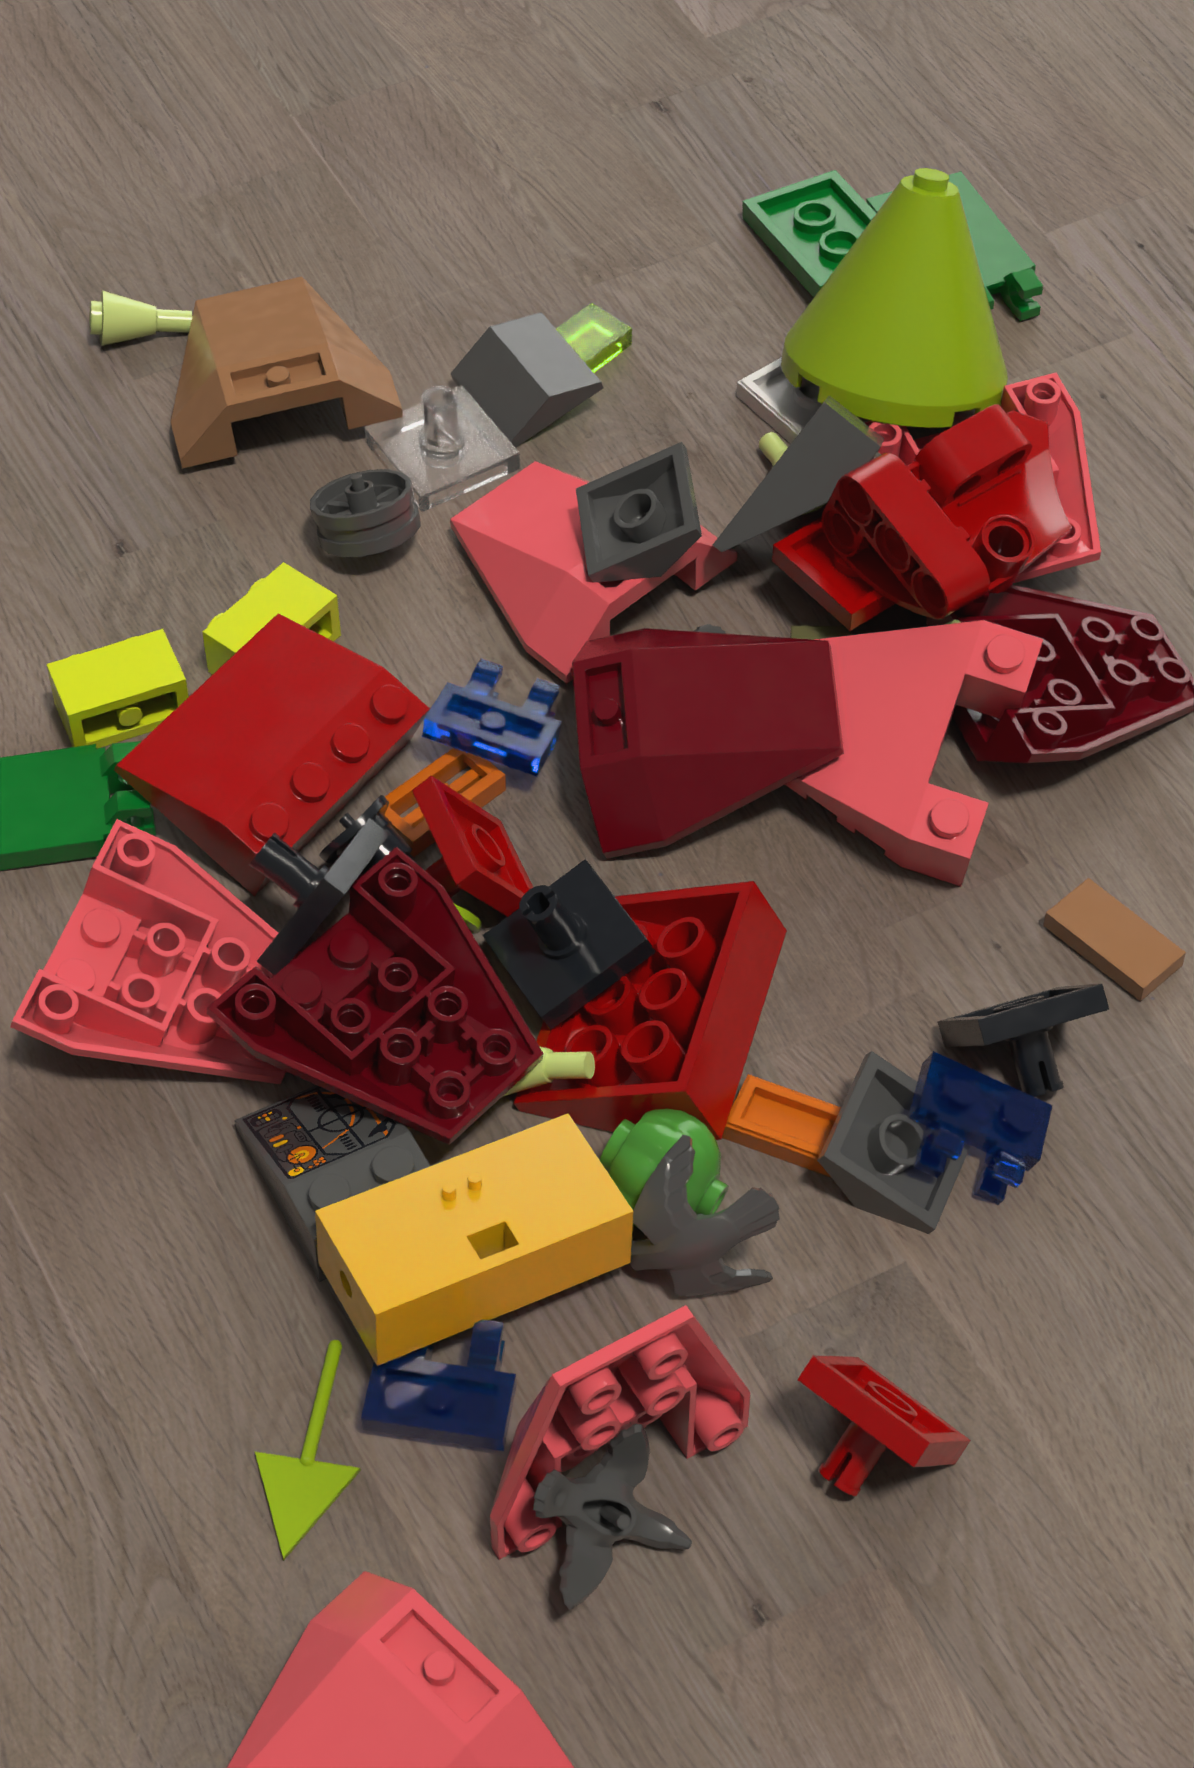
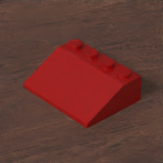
(272, 745)
(676, 1022)

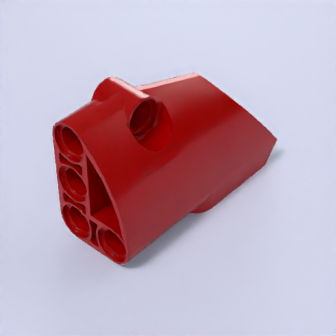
(955, 518)

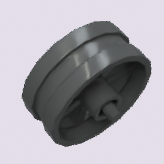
(365, 513)

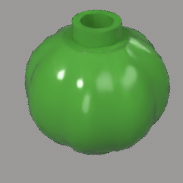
(639, 1147)

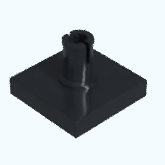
(313, 888)
(568, 943)
(1025, 1027)

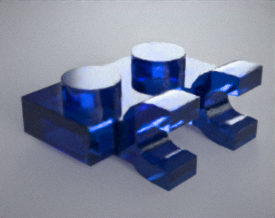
(494, 729)
(982, 1112)
(442, 1399)

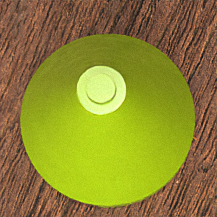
(904, 316)

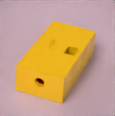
(473, 1238)

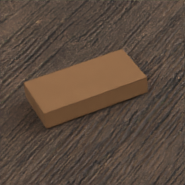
(1114, 939)

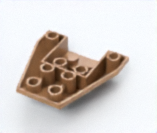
(268, 355)

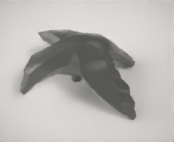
(693, 1243)
(603, 1511)

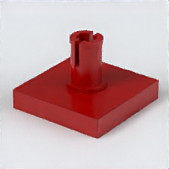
(826, 577)
(473, 848)
(880, 1419)

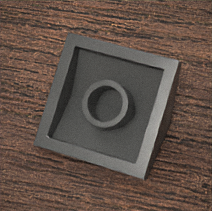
(525, 376)
(639, 517)
(876, 1148)

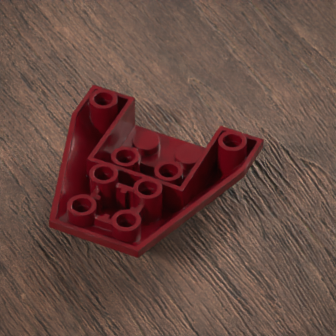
(1094, 683)
(696, 727)
(390, 1008)

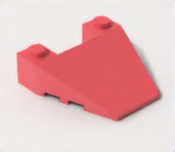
(894, 715)

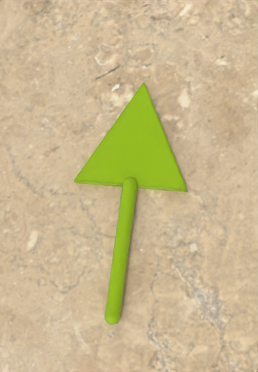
(301, 1487)

